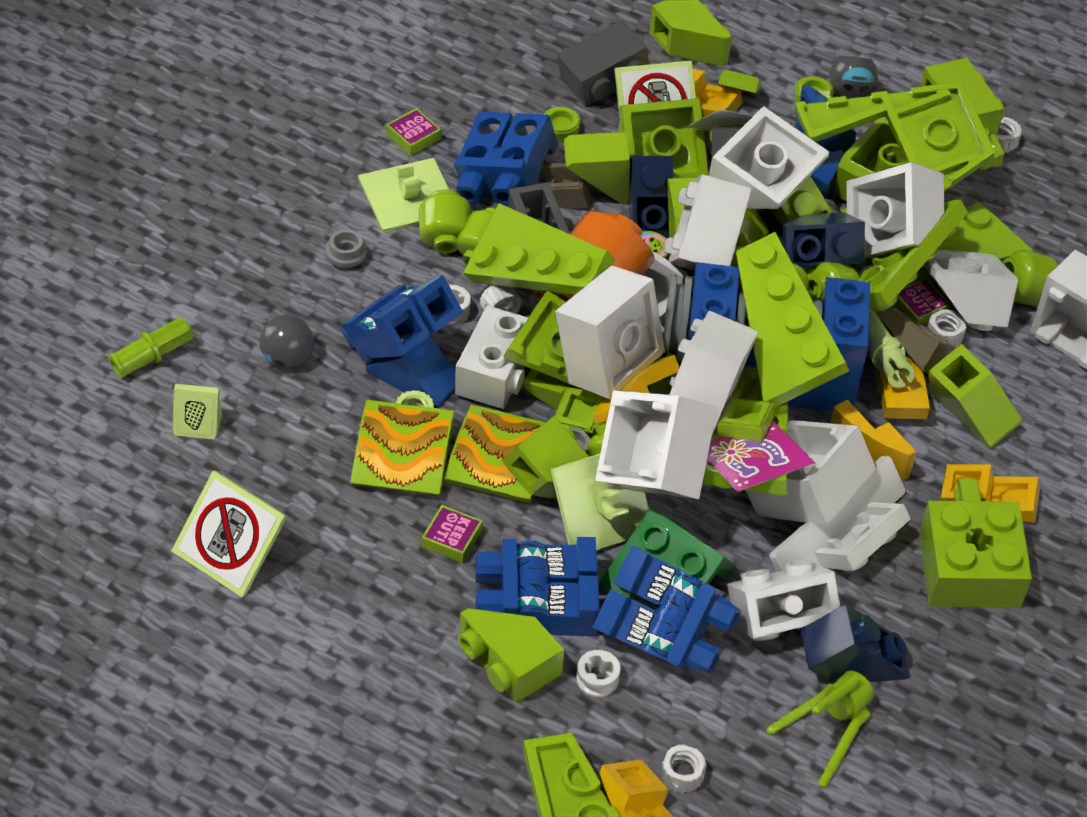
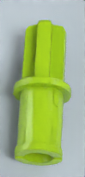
(150, 347)

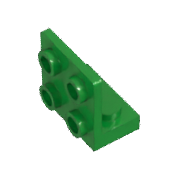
(672, 545)

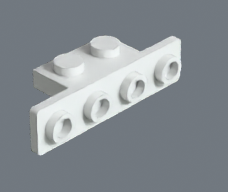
(858, 528)

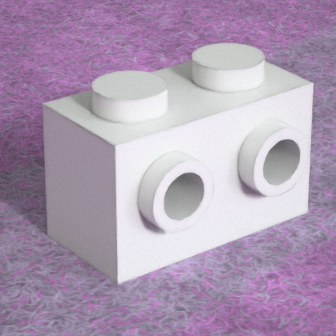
(482, 369)
(783, 598)

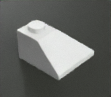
(769, 159)
(896, 206)
(975, 285)

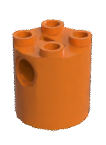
(617, 236)

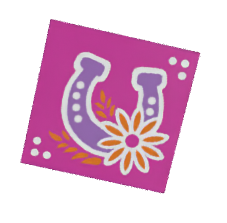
(754, 462)

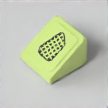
(196, 411)

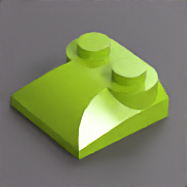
(663, 131)

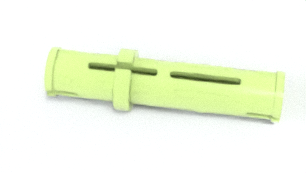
(888, 353)

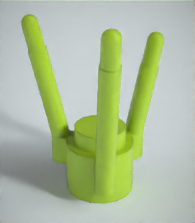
(843, 701)

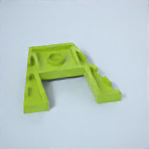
(930, 123)

